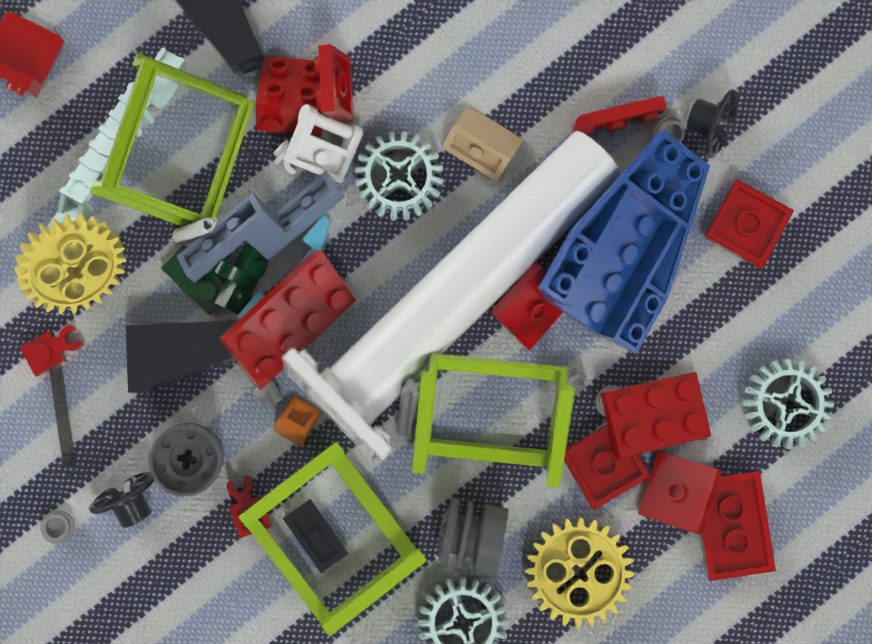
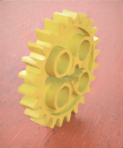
(70, 263)
(600, 594)

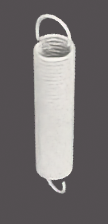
(193, 230)

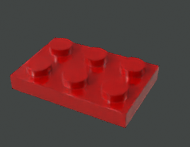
(655, 415)
(737, 529)

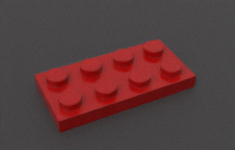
(287, 318)

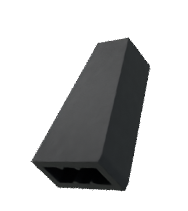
(226, 30)
(173, 352)

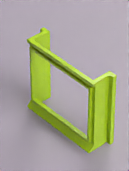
(109, 185)
(551, 458)
(410, 558)

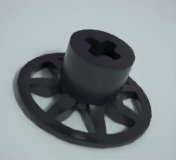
(709, 118)
(127, 504)

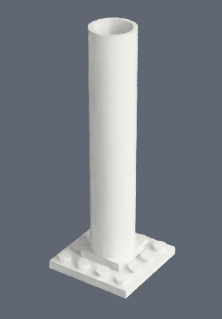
(455, 293)

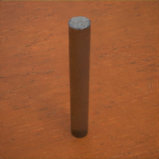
(62, 418)

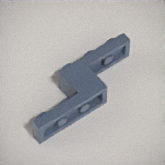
(260, 226)

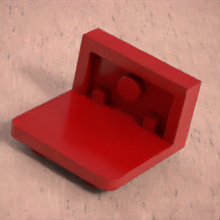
(26, 54)
(283, 91)

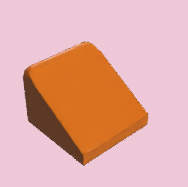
(297, 421)

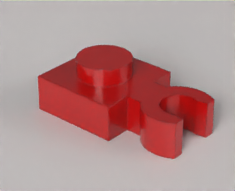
(47, 352)
(245, 501)

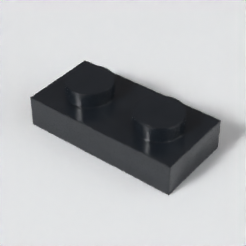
(315, 535)

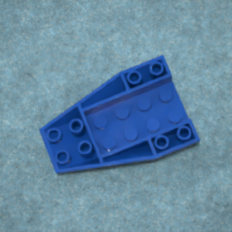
(629, 245)

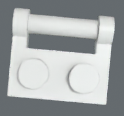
(317, 154)

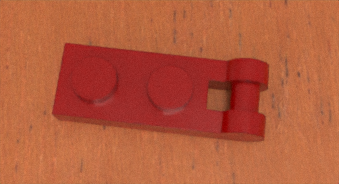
(617, 117)

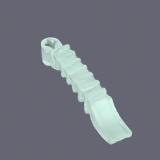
(76, 193)

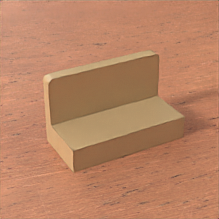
(482, 143)

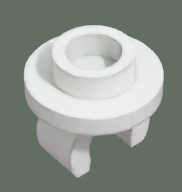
(279, 153)

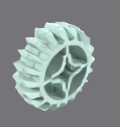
(378, 156)
(794, 389)
(454, 595)

